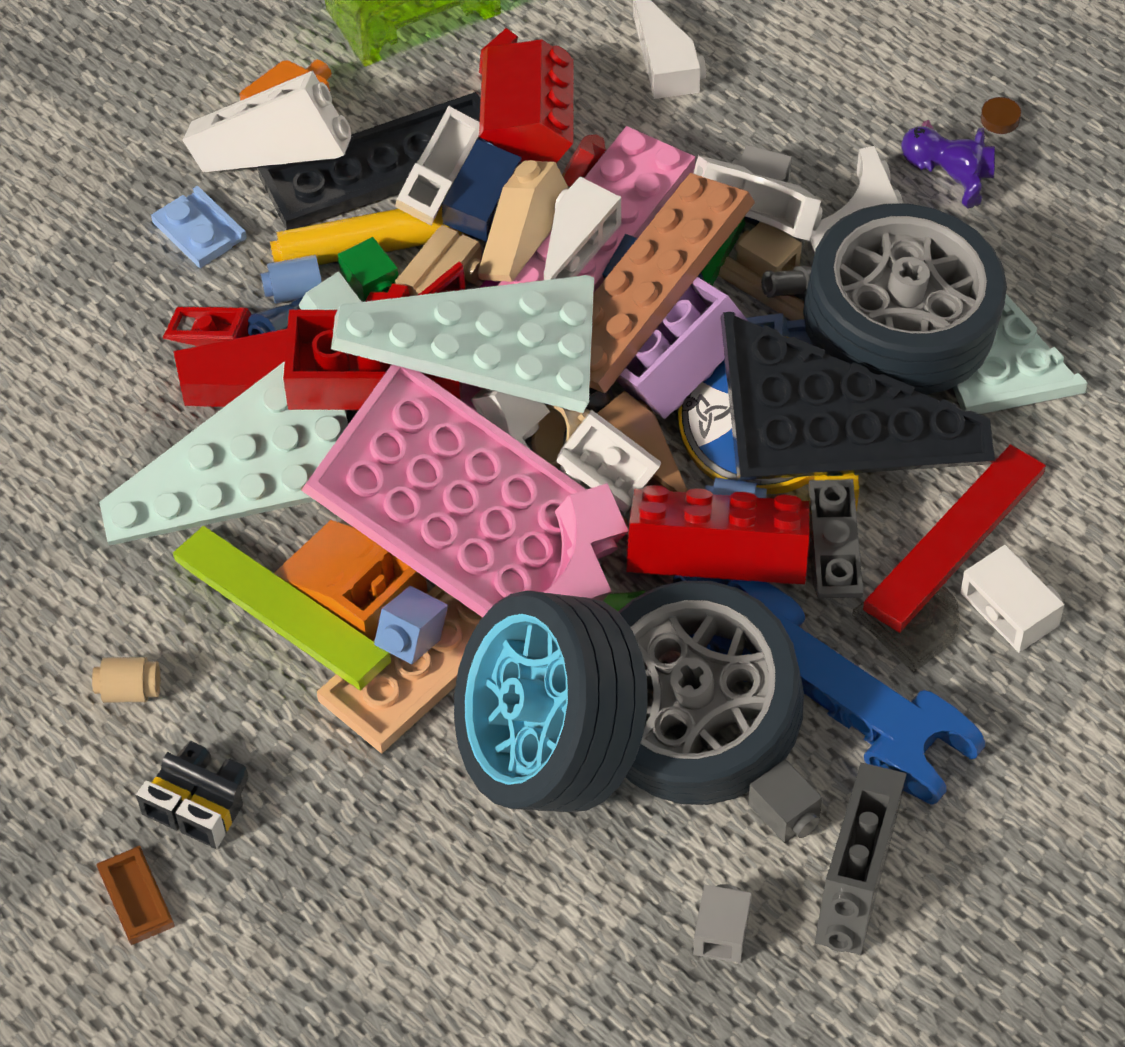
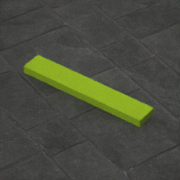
(282, 608)

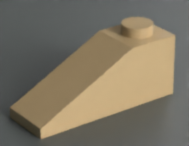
(521, 219)

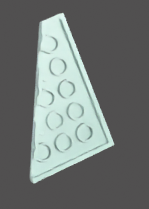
(501, 338)
(230, 467)

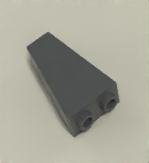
(859, 859)

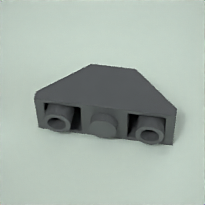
(834, 539)

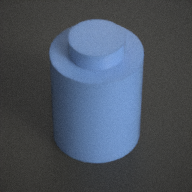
(291, 278)

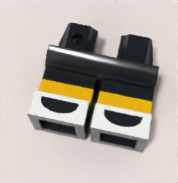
(192, 797)

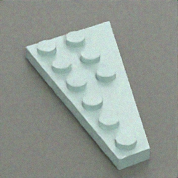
(1017, 369)

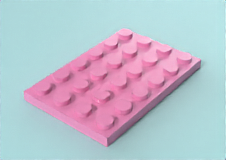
(446, 492)

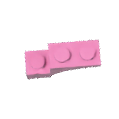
(589, 531)

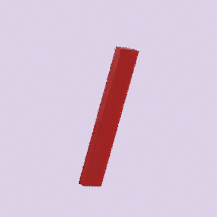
(953, 538)

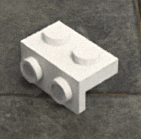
(604, 455)

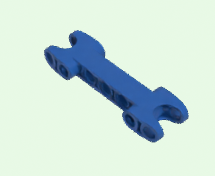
(891, 724)

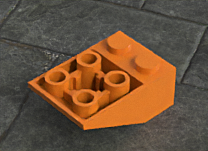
(349, 575)

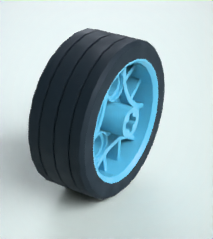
(550, 702)

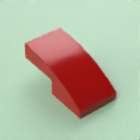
(584, 158)

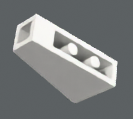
(271, 128)

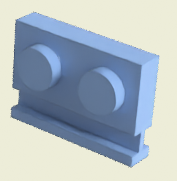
(198, 227)

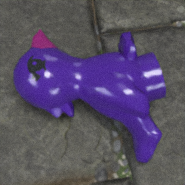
(962, 159)

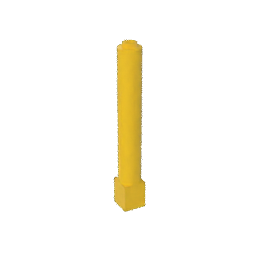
(390, 228)

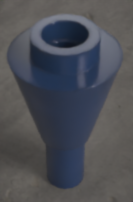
(271, 319)

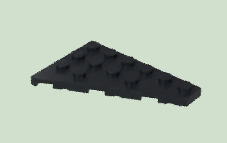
(823, 416)

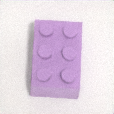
(680, 350)

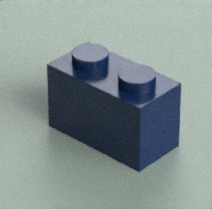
(477, 189)

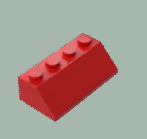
(528, 100)

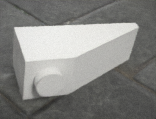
(667, 53)
(581, 226)

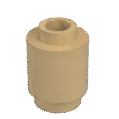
(126, 679)

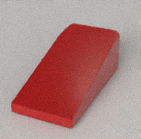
(210, 325)

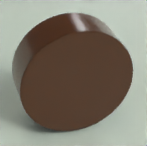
(1000, 115)

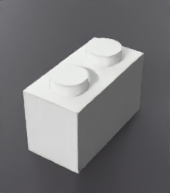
(1012, 598)

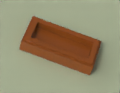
(135, 895)

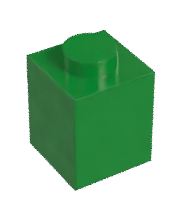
(367, 268)

